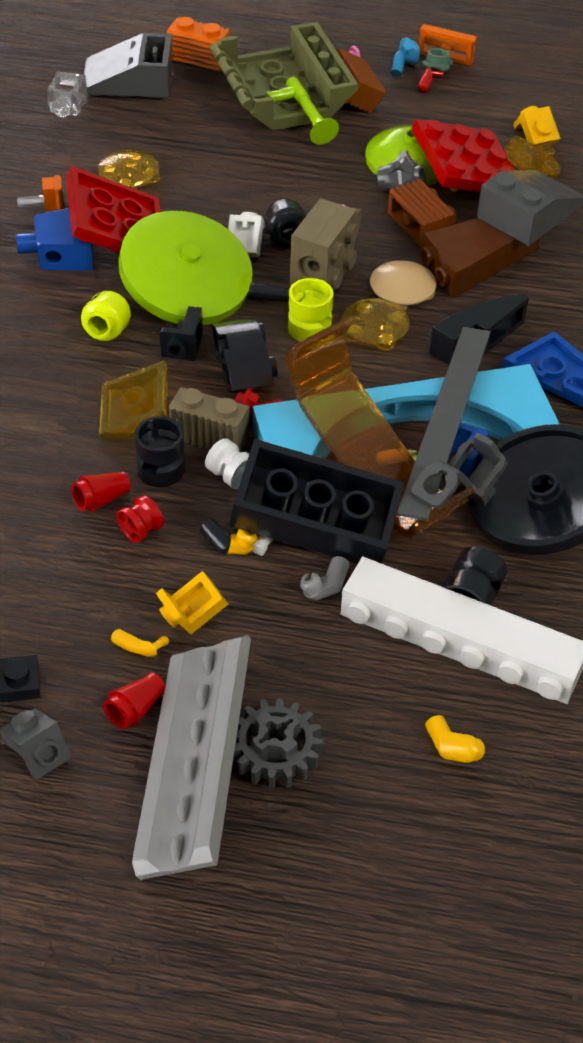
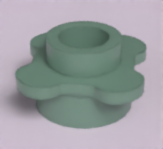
(438, 59)

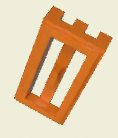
(448, 40)

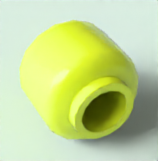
(106, 315)

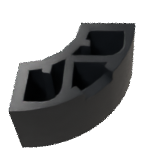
(243, 354)

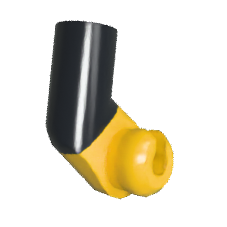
(227, 542)

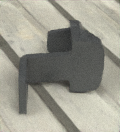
(481, 479)

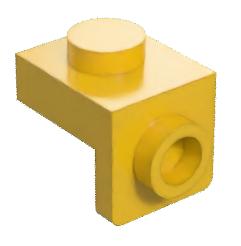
(538, 125)
(192, 604)

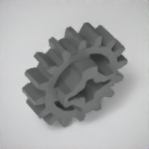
(276, 743)

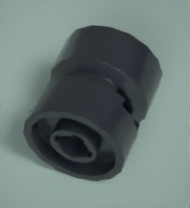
(160, 451)
(477, 574)

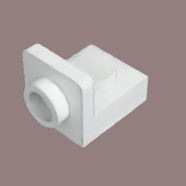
(249, 230)

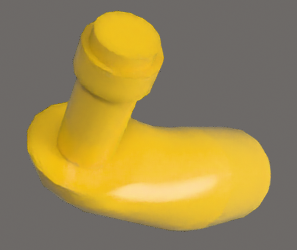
(136, 645)

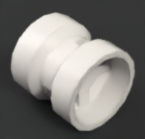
(227, 461)

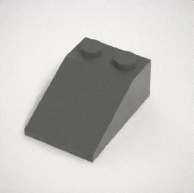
(526, 203)

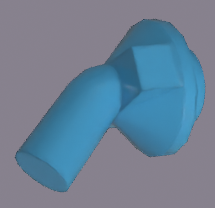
(408, 53)

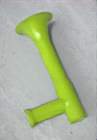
(323, 129)

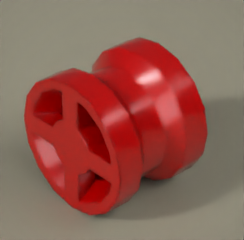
(140, 519)

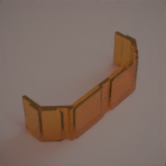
(351, 420)

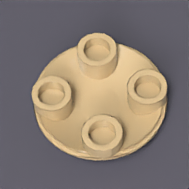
(403, 283)

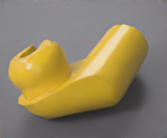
(454, 745)

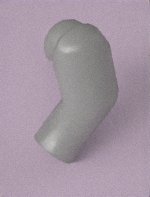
(319, 587)

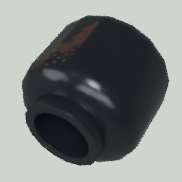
(283, 219)

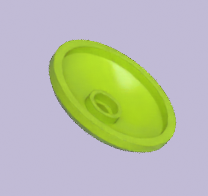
(390, 143)

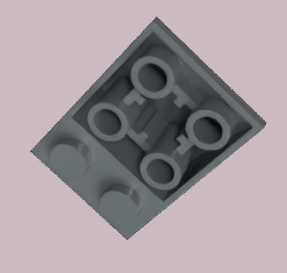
(132, 67)

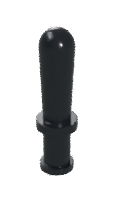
(268, 292)

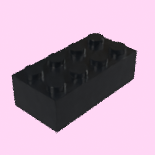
(316, 503)

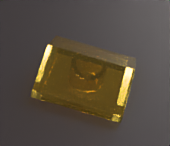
(133, 399)

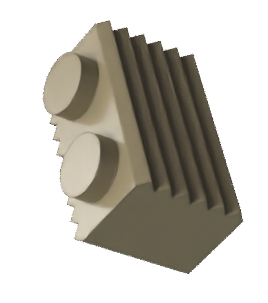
(209, 418)

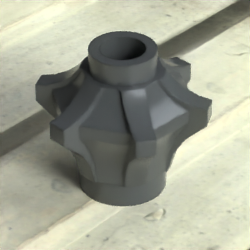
(400, 172)

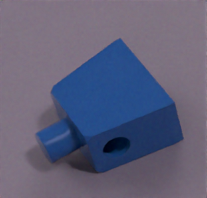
(55, 243)

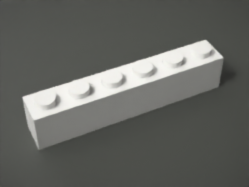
(463, 629)

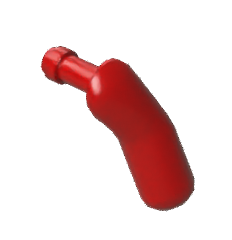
(427, 78)

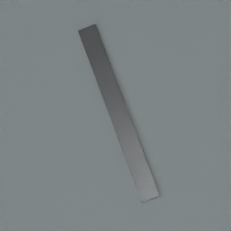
(445, 418)

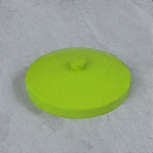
(184, 262)

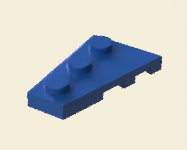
(554, 364)

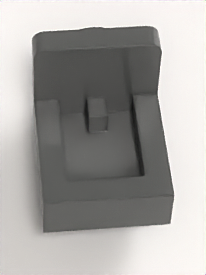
(37, 741)

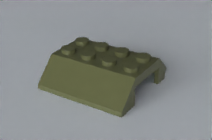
(308, 58)

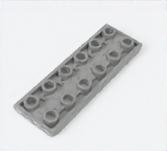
(192, 760)

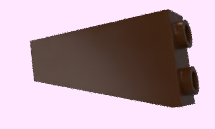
(469, 254)

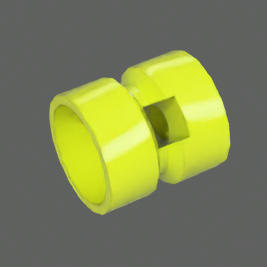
(309, 307)

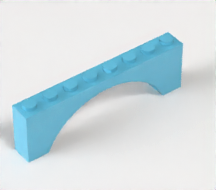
(498, 403)

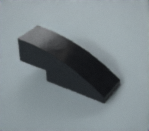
(496, 315)

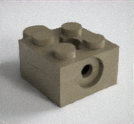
(325, 243)

